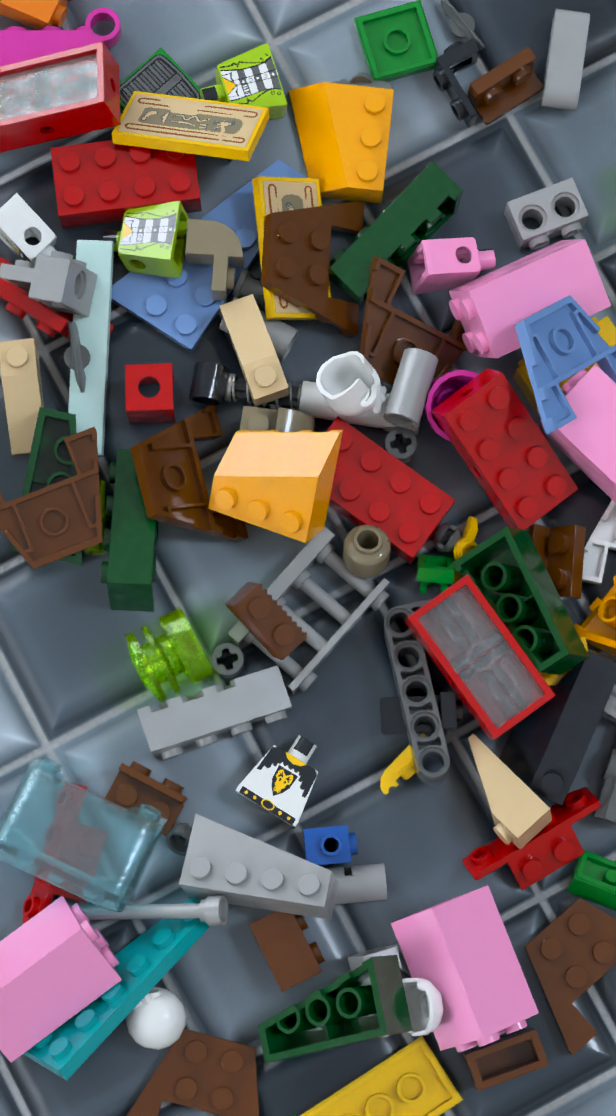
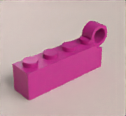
(22, 44)

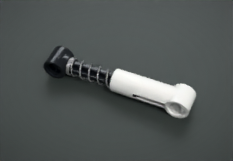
(214, 384)

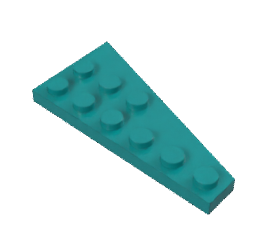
(140, 968)

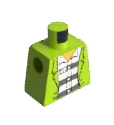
(249, 81)
(152, 239)

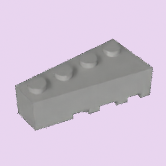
(215, 712)
(254, 873)

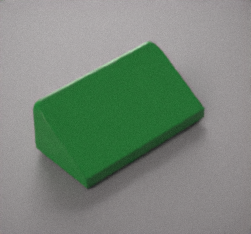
(594, 880)

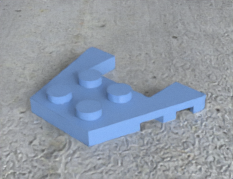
(555, 347)

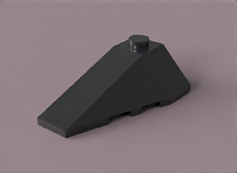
(554, 738)

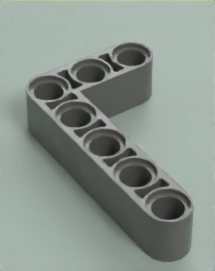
(416, 678)

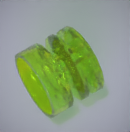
(169, 655)

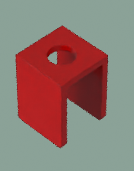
(154, 409)

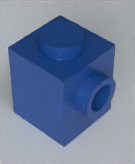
(314, 845)

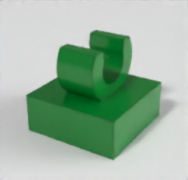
(435, 570)

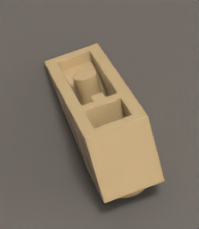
(254, 350)
(21, 391)
(513, 805)

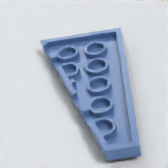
(184, 305)

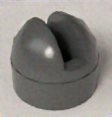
(440, 532)
(173, 840)

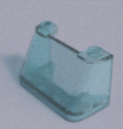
(78, 837)

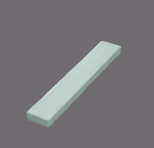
(95, 336)

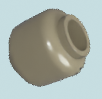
(366, 551)

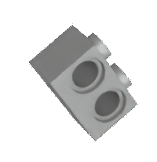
(541, 207)

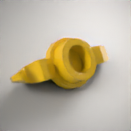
(466, 542)
(401, 766)

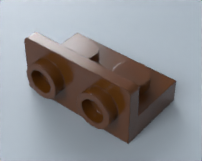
(505, 87)
(562, 555)
(135, 788)

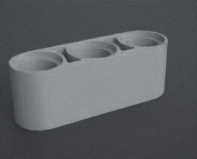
(565, 59)

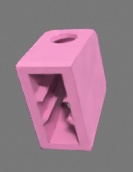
(447, 263)

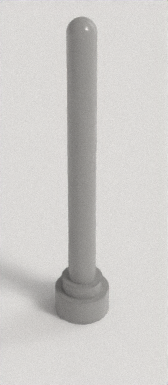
(210, 910)

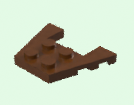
(299, 259)
(391, 331)
(174, 479)
(62, 515)
(569, 960)
(203, 1075)

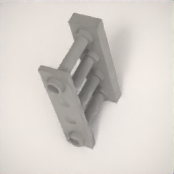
(298, 577)

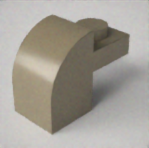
(215, 245)
(282, 419)

